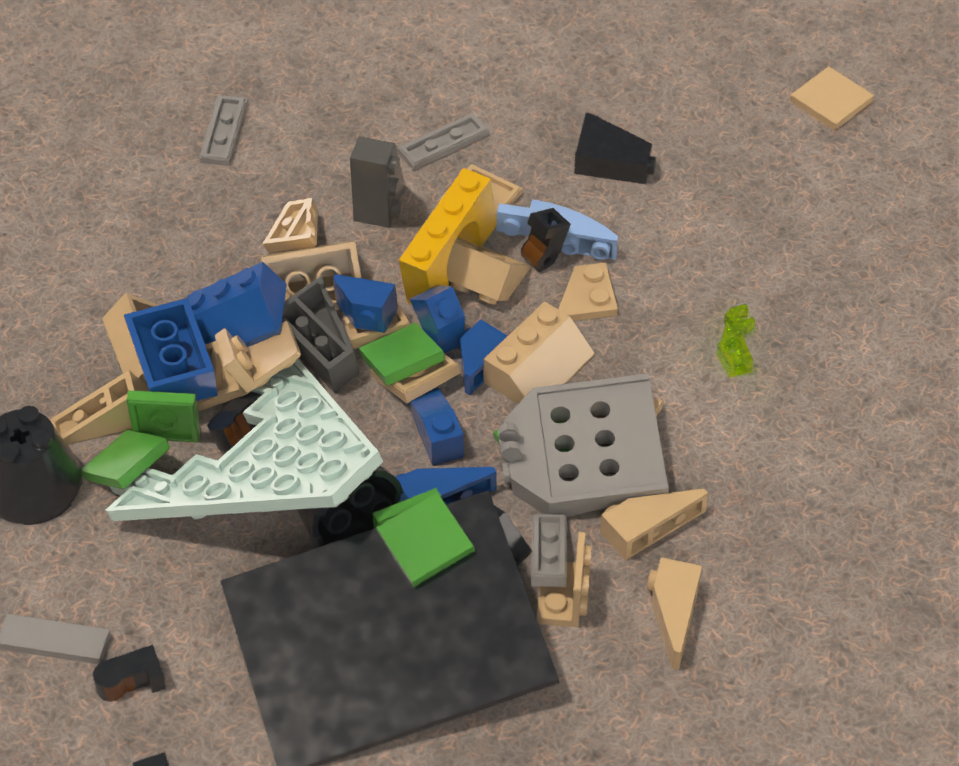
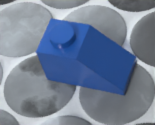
(366, 302)
(440, 316)
(474, 347)

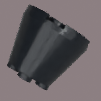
(36, 468)
(356, 512)

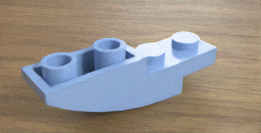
(584, 235)

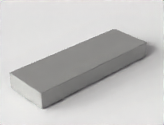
(223, 130)
(443, 141)
(549, 550)
(54, 639)

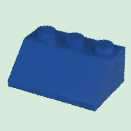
(244, 304)
(172, 350)

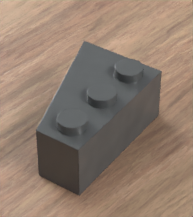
(376, 182)
(321, 335)

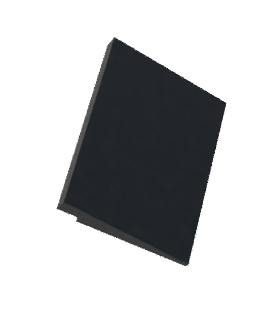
(362, 657)

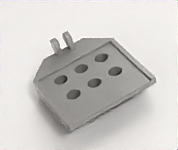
(534, 441)

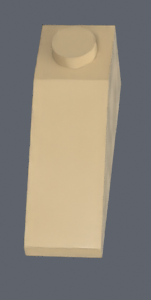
(100, 412)
(647, 519)
(673, 601)

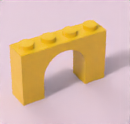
(464, 213)

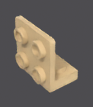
(258, 362)
(566, 604)

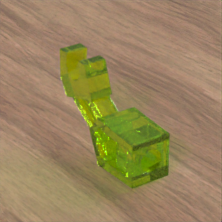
(732, 338)

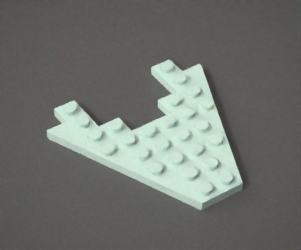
(293, 459)

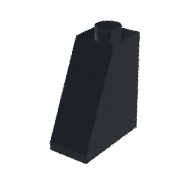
(612, 152)

